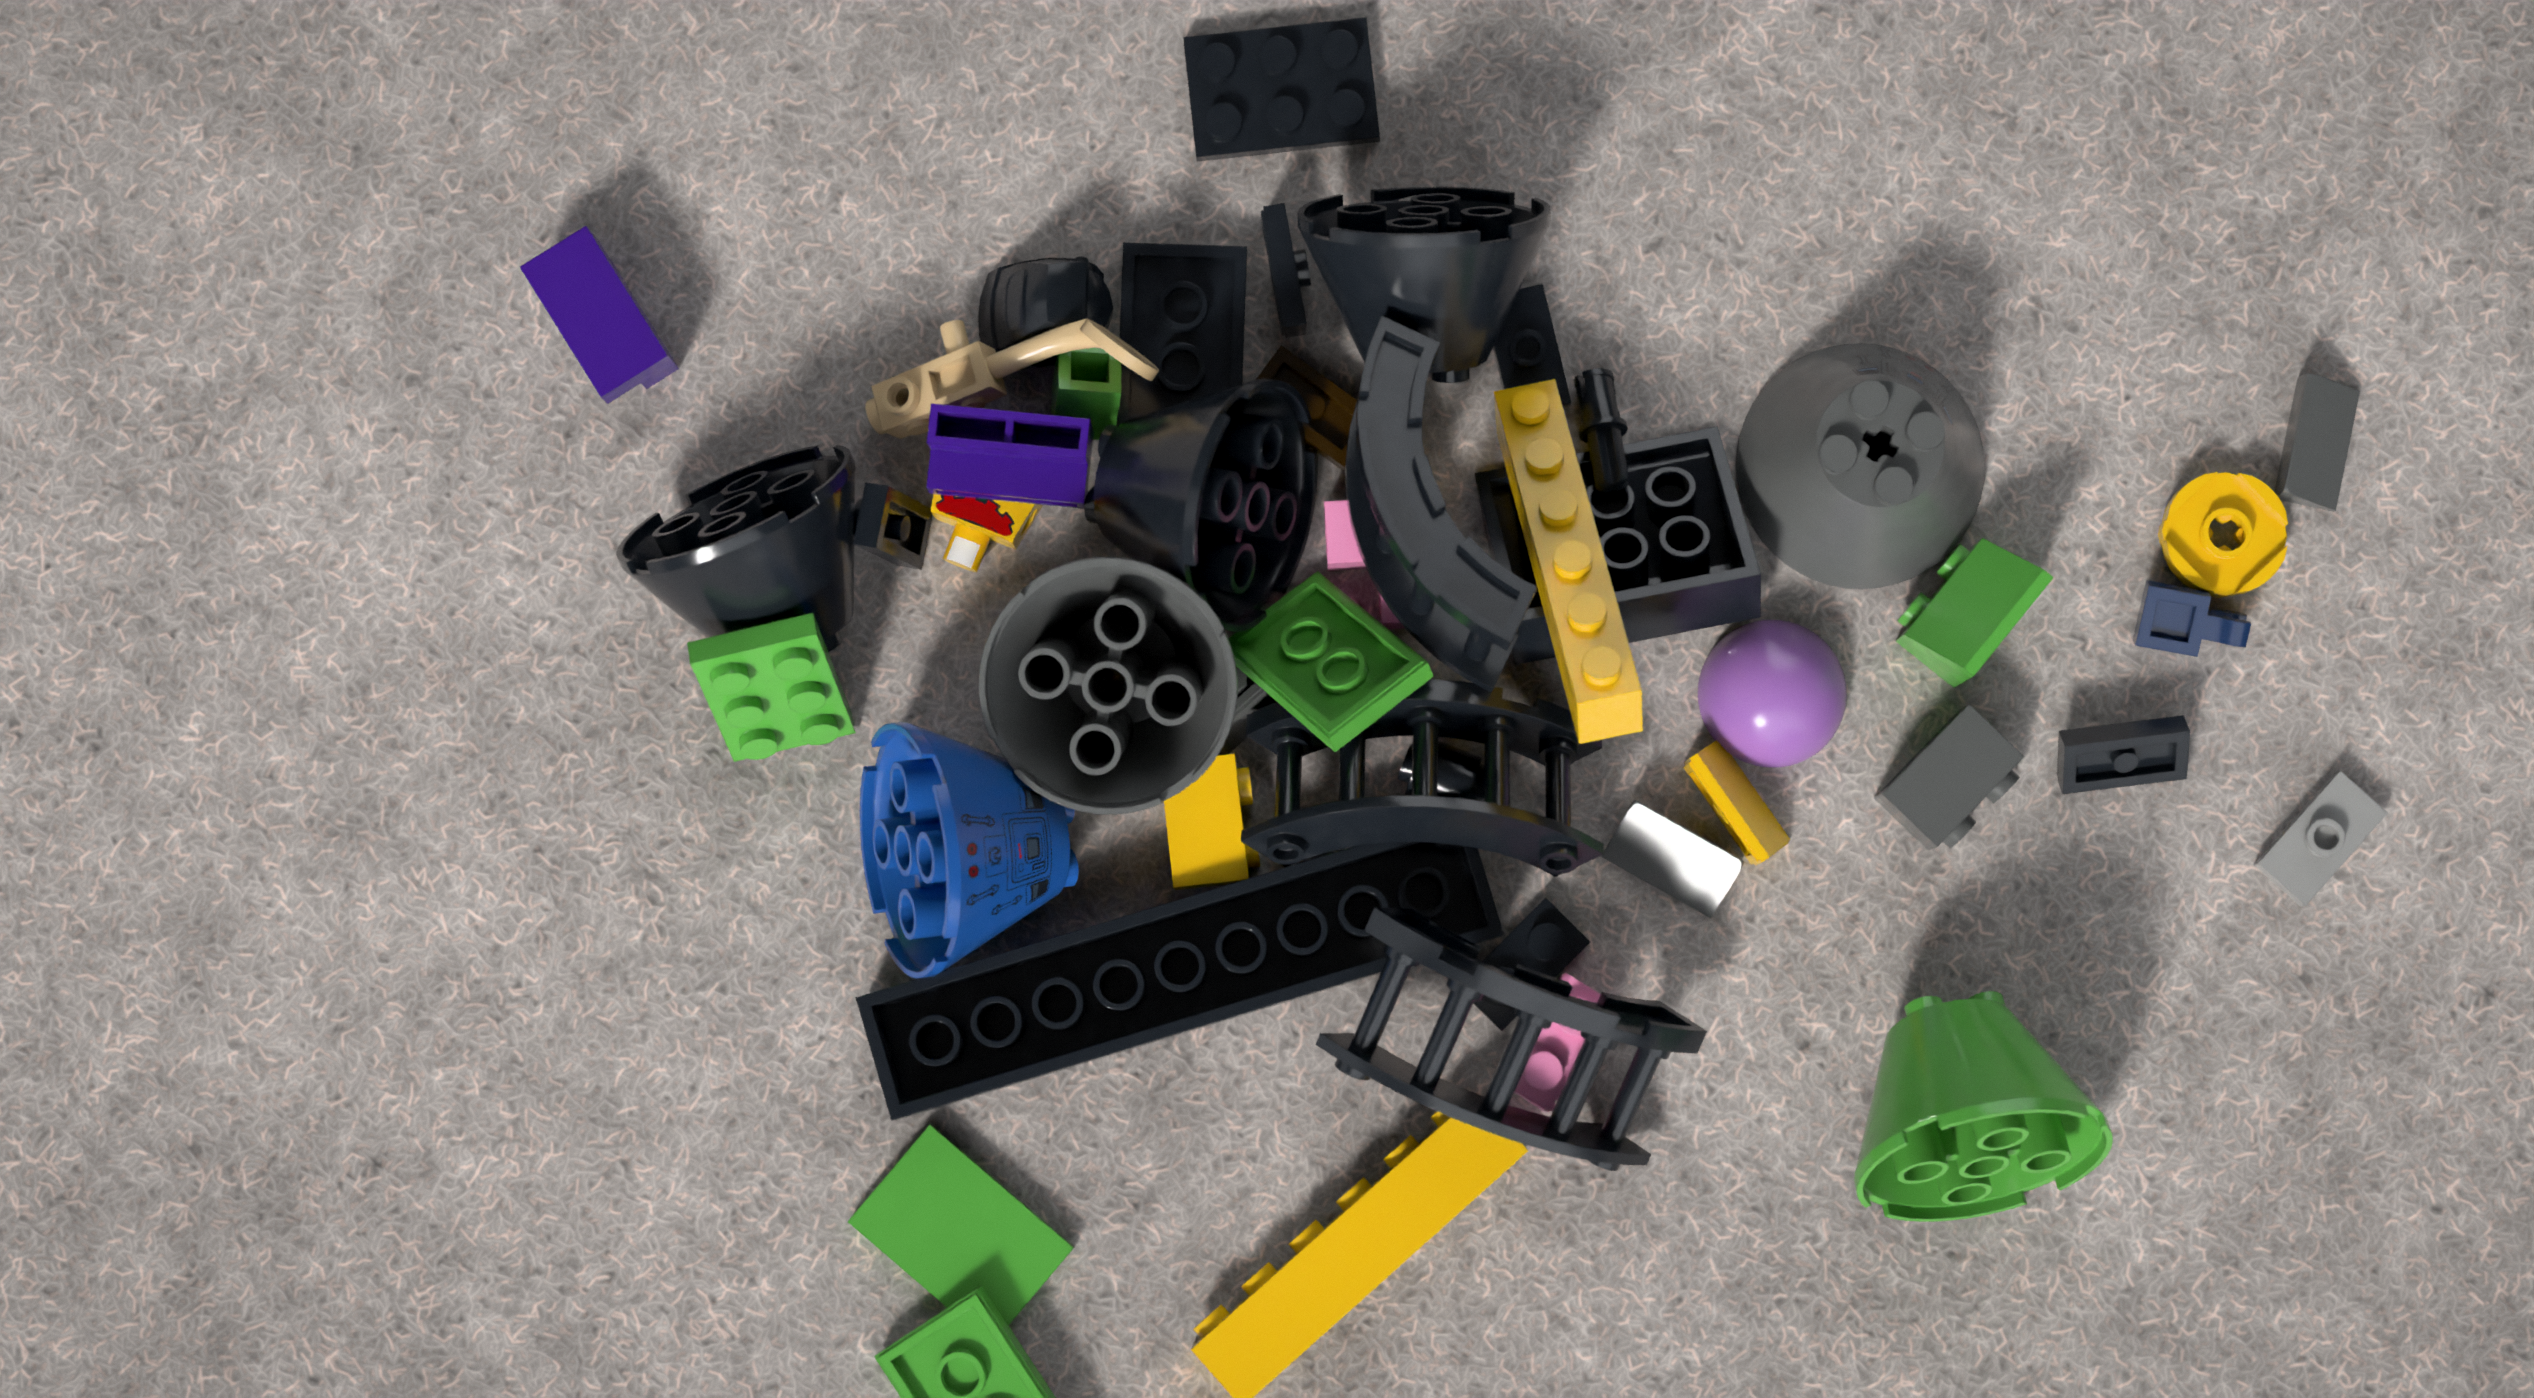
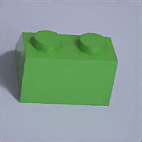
(1971, 610)

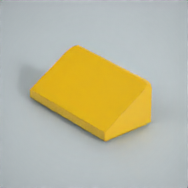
(1736, 803)

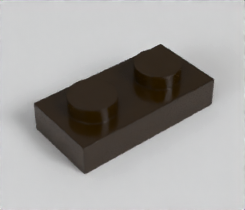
(1327, 403)

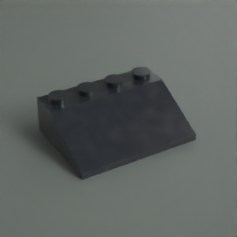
(1668, 541)

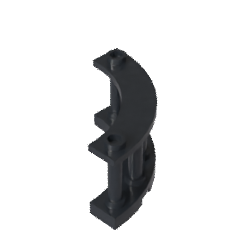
(1420, 562)
(1431, 712)
(1538, 1002)

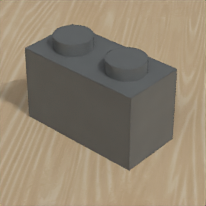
(1950, 779)

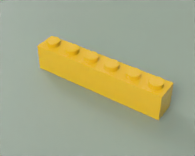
(1568, 562)
(1352, 1254)

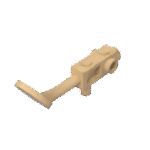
(975, 373)

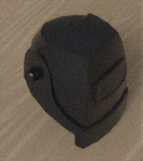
(1038, 297)

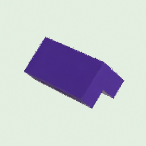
(598, 316)
(1009, 455)

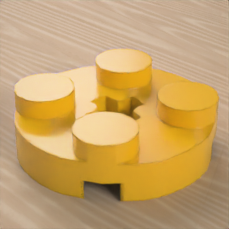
(2260, 534)

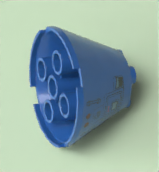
(954, 846)

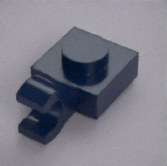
(2180, 617)

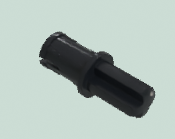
(1602, 429)

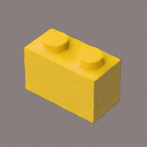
(1207, 826)

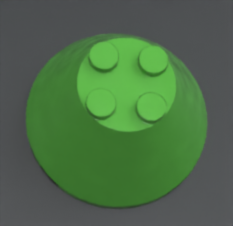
(1971, 1115)

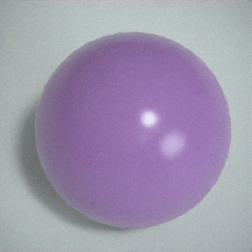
(1772, 693)

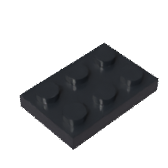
(1281, 89)
(1186, 318)

